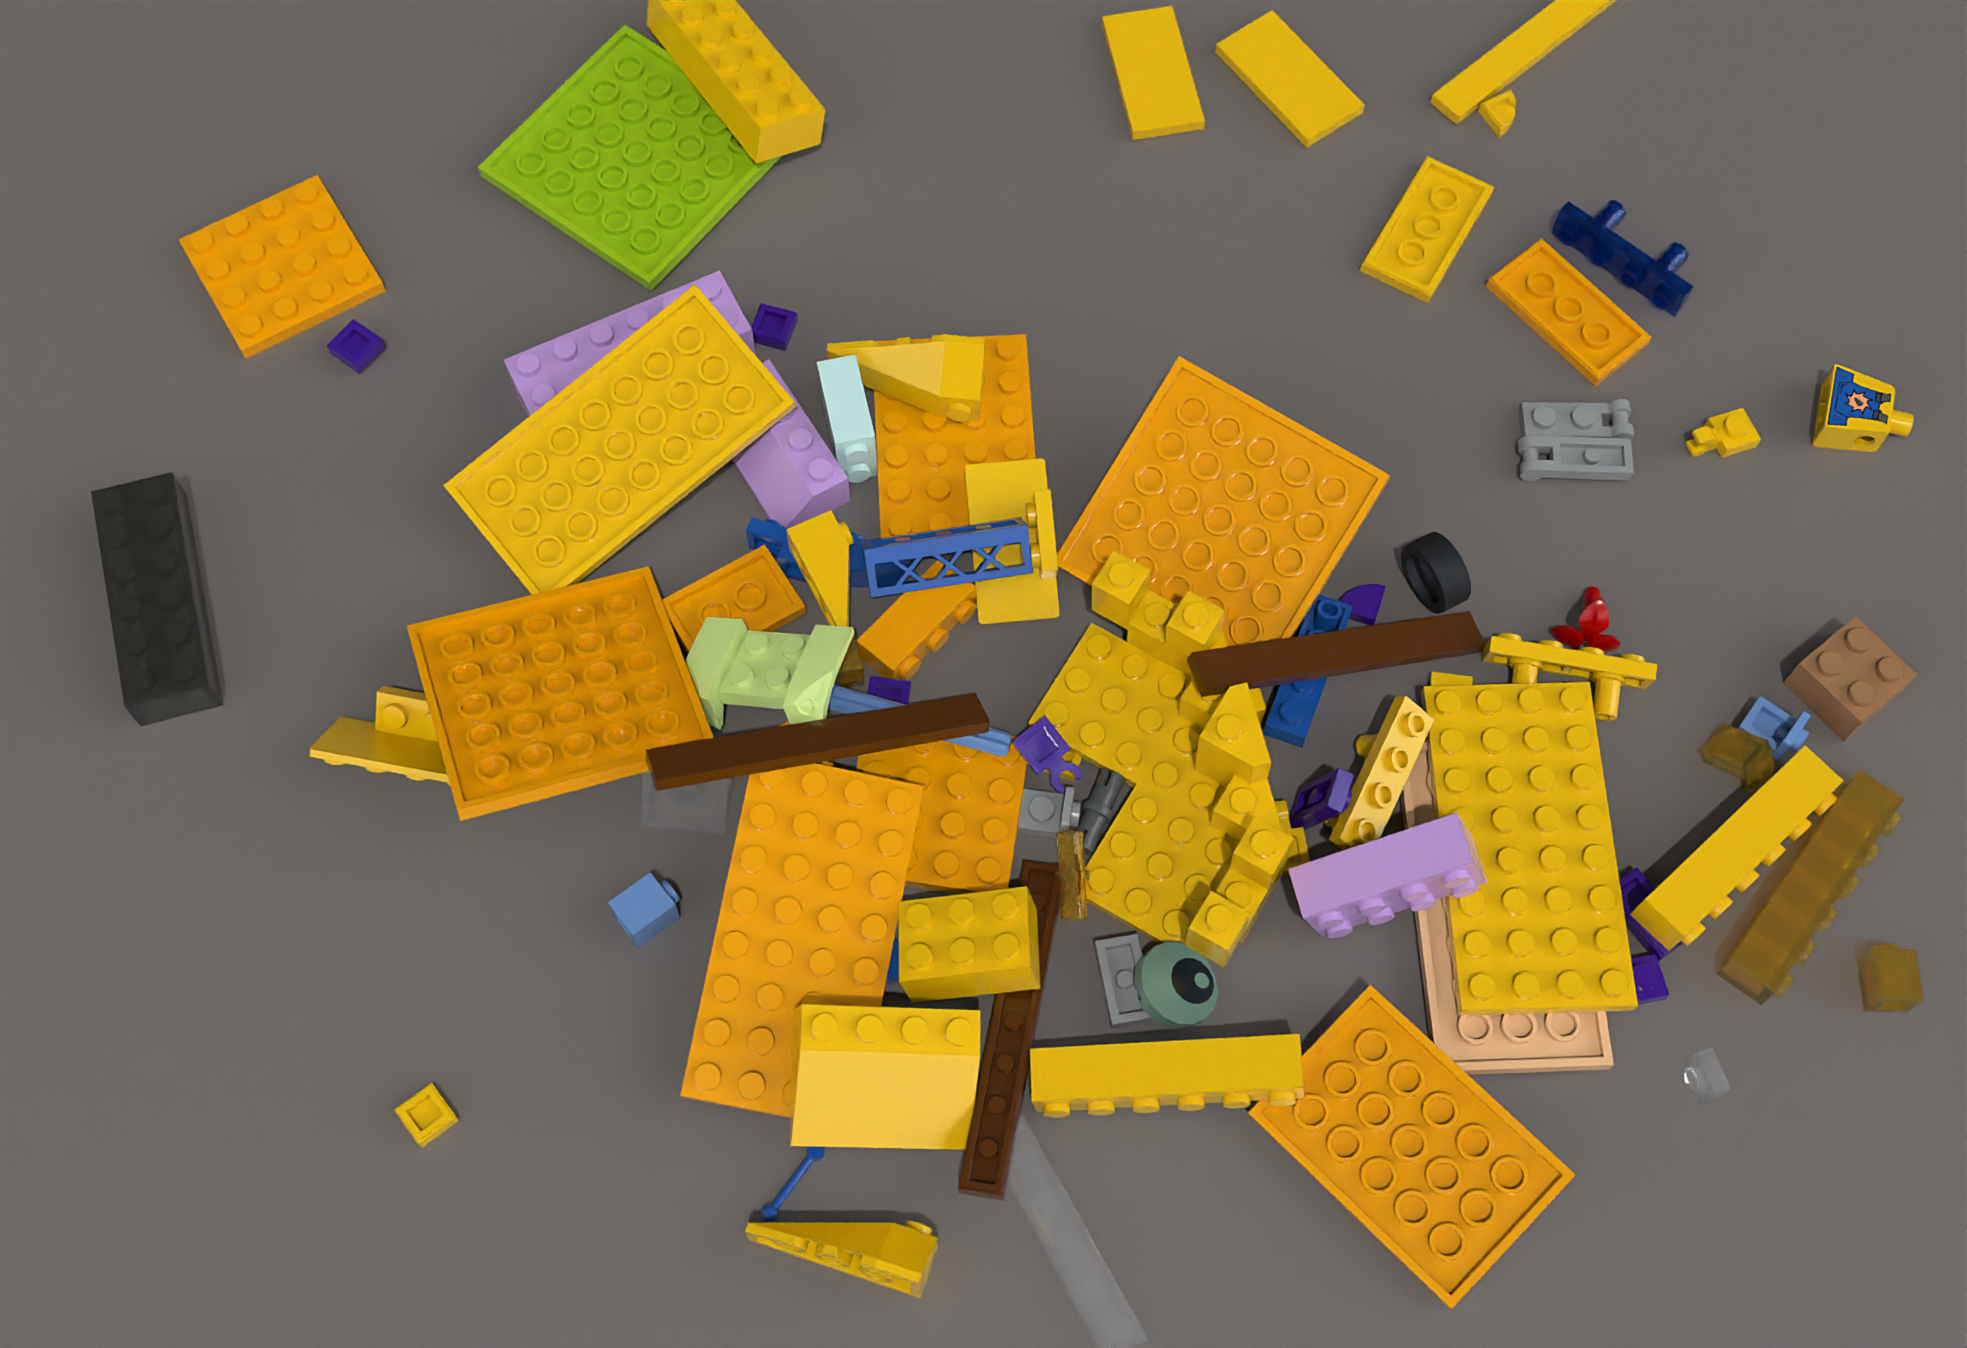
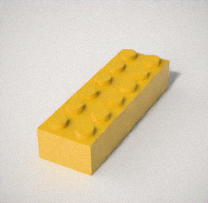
(739, 75)

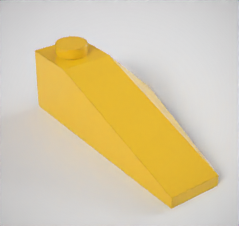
(875, 1252)

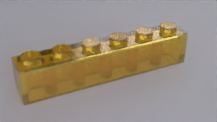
(1811, 887)

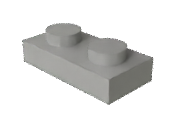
(1117, 966)

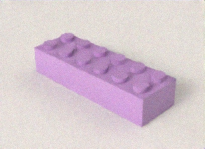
(553, 365)

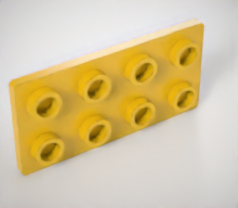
(1009, 492)
(397, 742)

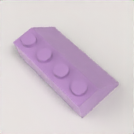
(792, 468)

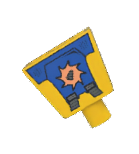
(1857, 412)

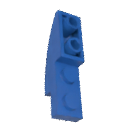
(775, 538)
(1298, 701)

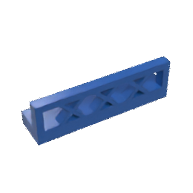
(944, 541)

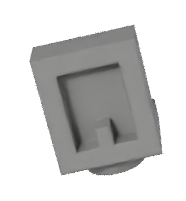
(1047, 813)

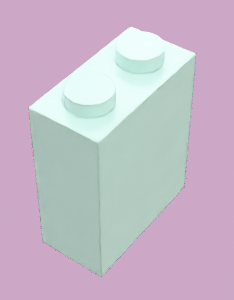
(847, 417)

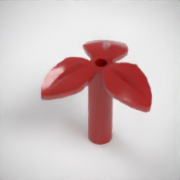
(1592, 621)

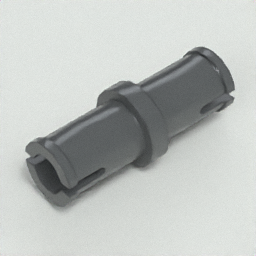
(1098, 809)

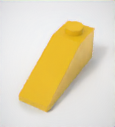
(824, 560)

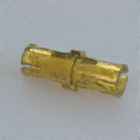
(1072, 876)

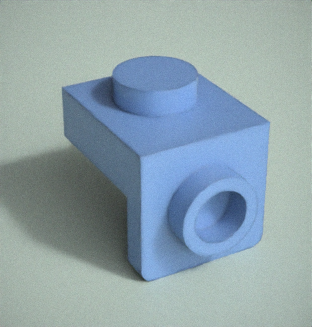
(1775, 726)

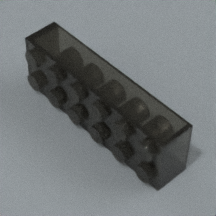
(156, 599)

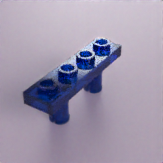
(1622, 259)

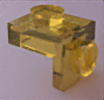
(1741, 756)

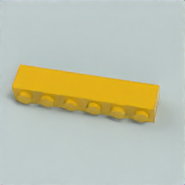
(1737, 848)
(1167, 1074)

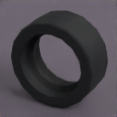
(1436, 572)

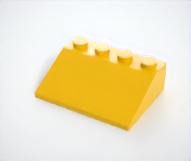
(883, 1077)

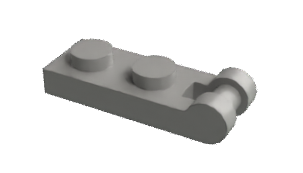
(1576, 419)
(1576, 458)

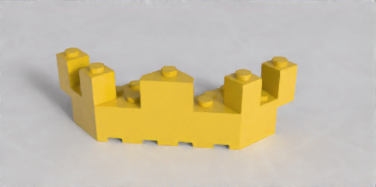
(1201, 826)

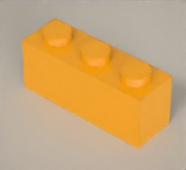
(915, 626)

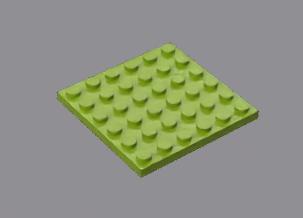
(627, 160)

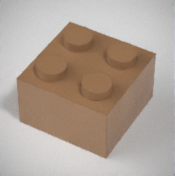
(1850, 678)

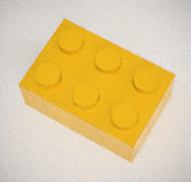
(968, 945)

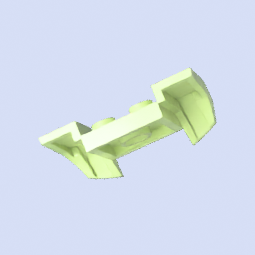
(766, 668)

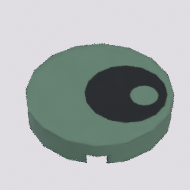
(1176, 985)

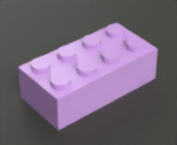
(1388, 876)

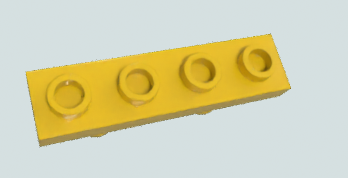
(1587, 664)
(1387, 765)

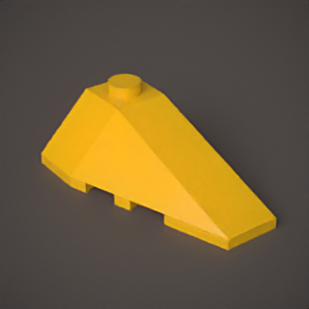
(934, 376)

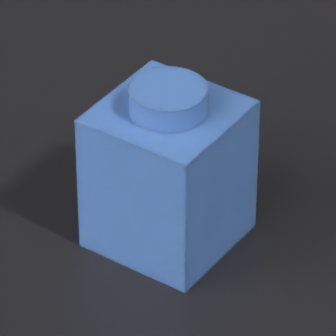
(645, 909)

